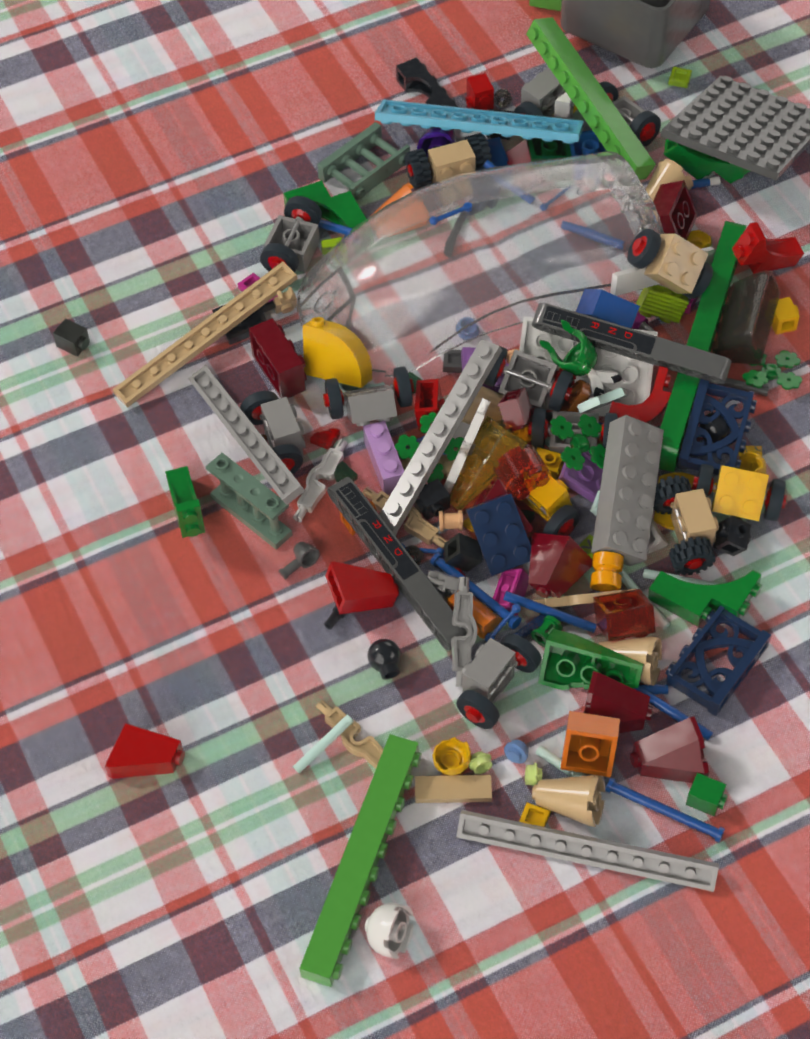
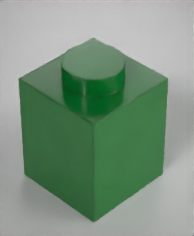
(706, 795)

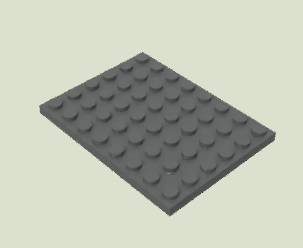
(743, 127)

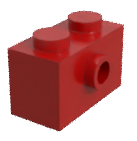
(479, 92)
(427, 398)

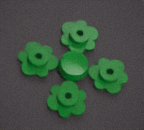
(773, 371)
(404, 440)
(579, 442)

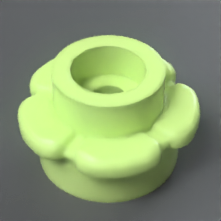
(480, 763)
(532, 774)

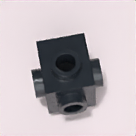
(733, 536)

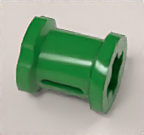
(540, 635)

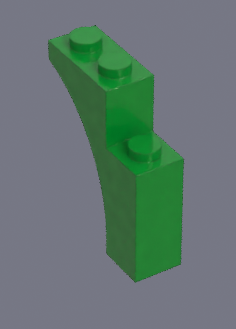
(701, 164)
(337, 209)
(185, 502)
(696, 601)

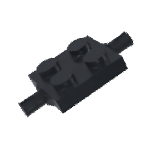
(241, 331)

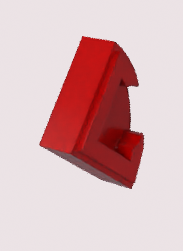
(325, 439)

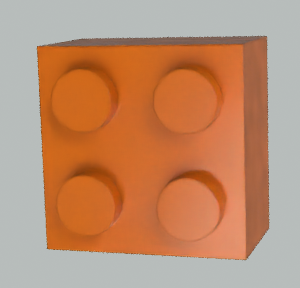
(590, 744)

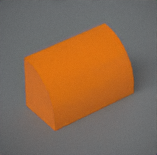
(484, 616)

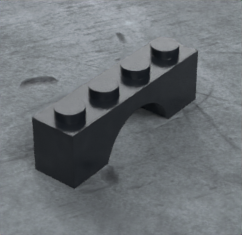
(415, 78)

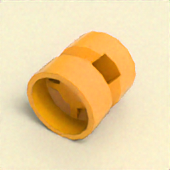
(607, 569)

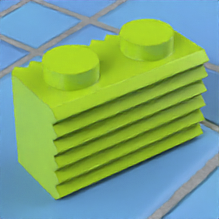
(662, 303)

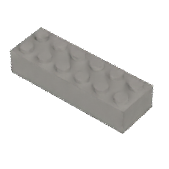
(628, 489)

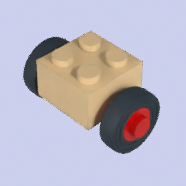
(671, 262)

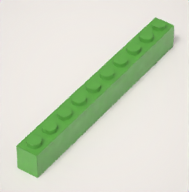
(588, 95)
(360, 861)

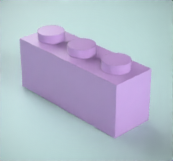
(383, 455)

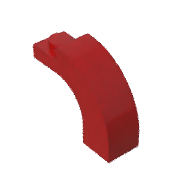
(652, 405)

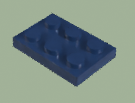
(500, 533)

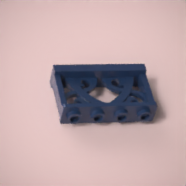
(704, 403)
(719, 690)

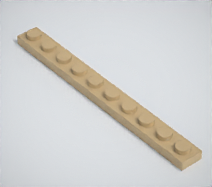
(204, 334)

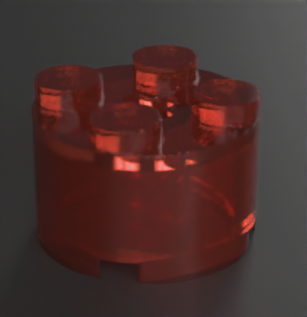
(521, 471)

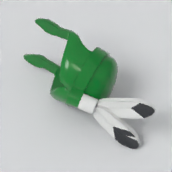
(582, 360)

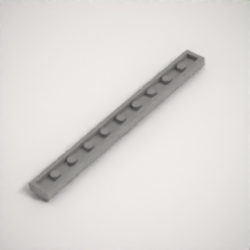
(439, 434)
(247, 435)
(588, 850)

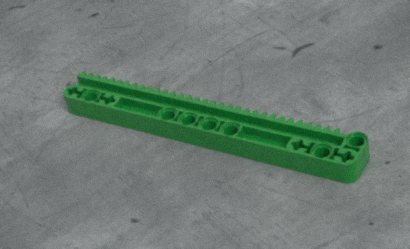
(700, 337)

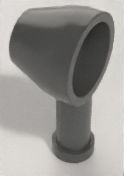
(305, 555)

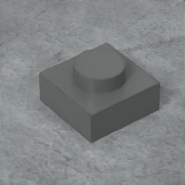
(452, 361)

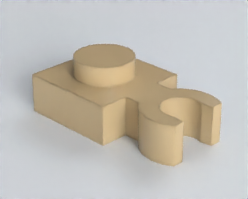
(285, 301)

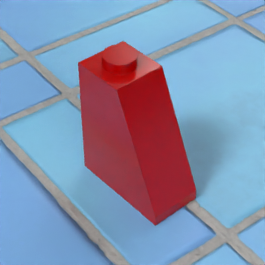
(360, 588)
(143, 754)

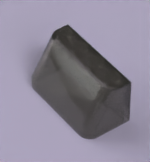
(747, 318)

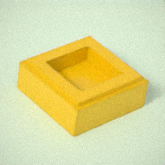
(535, 815)

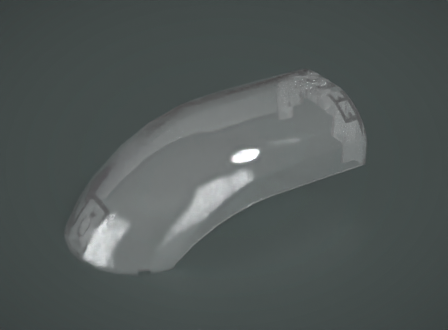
(528, 241)

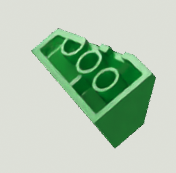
(572, 659)

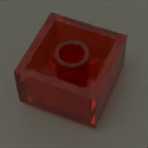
(624, 615)

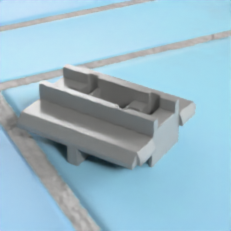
(443, 581)

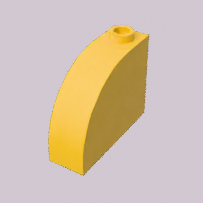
(335, 353)

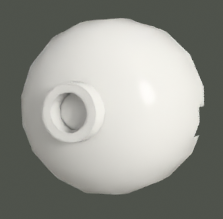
(389, 929)

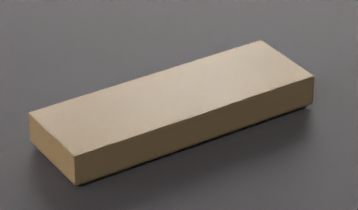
(453, 789)

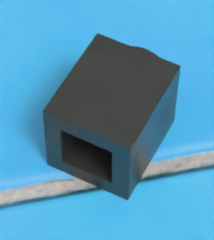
(71, 337)
(463, 552)

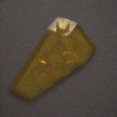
(491, 444)

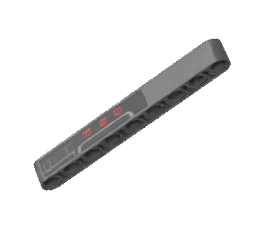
(634, 344)
(395, 560)

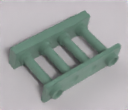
(357, 147)
(249, 501)

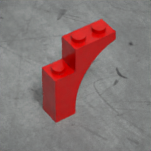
(765, 253)

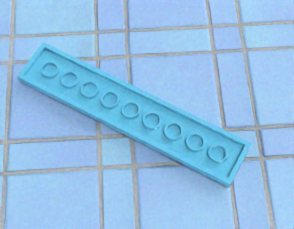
(479, 120)

